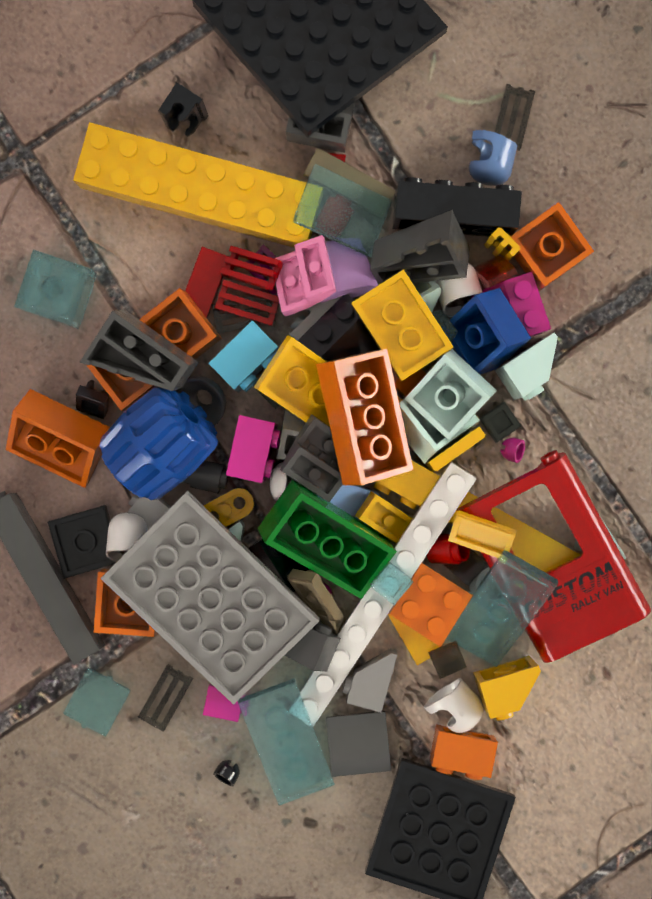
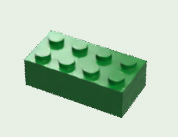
(326, 539)

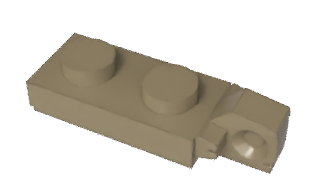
(316, 596)

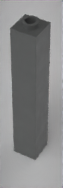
(46, 580)

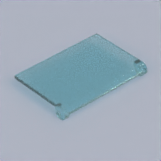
(342, 210)

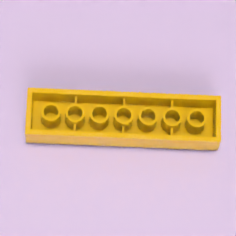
(191, 185)

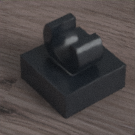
(92, 401)

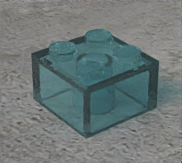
(55, 289)

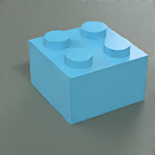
(244, 357)

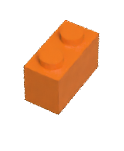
(463, 752)

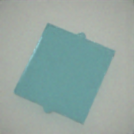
(96, 701)

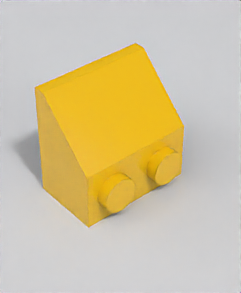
(506, 686)

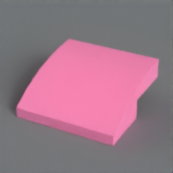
(305, 276)

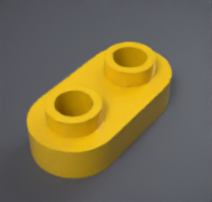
(226, 508)

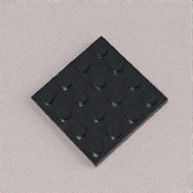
(439, 833)

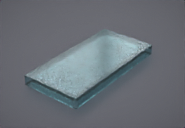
(502, 607)
(286, 741)

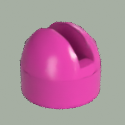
(514, 449)

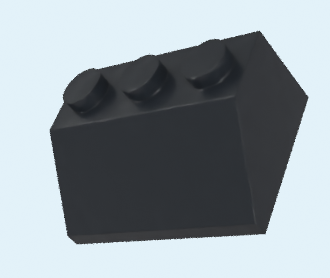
(339, 333)

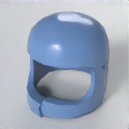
(495, 158)

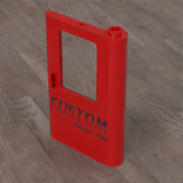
(594, 590)

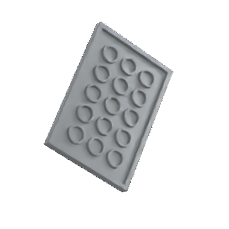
(210, 597)

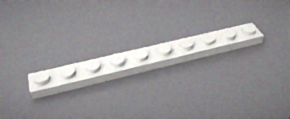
(373, 607)

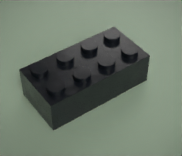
(475, 207)

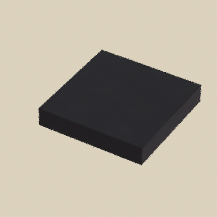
(81, 541)

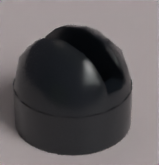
(226, 773)

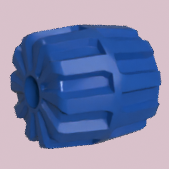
(158, 443)

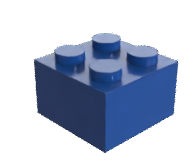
(488, 331)

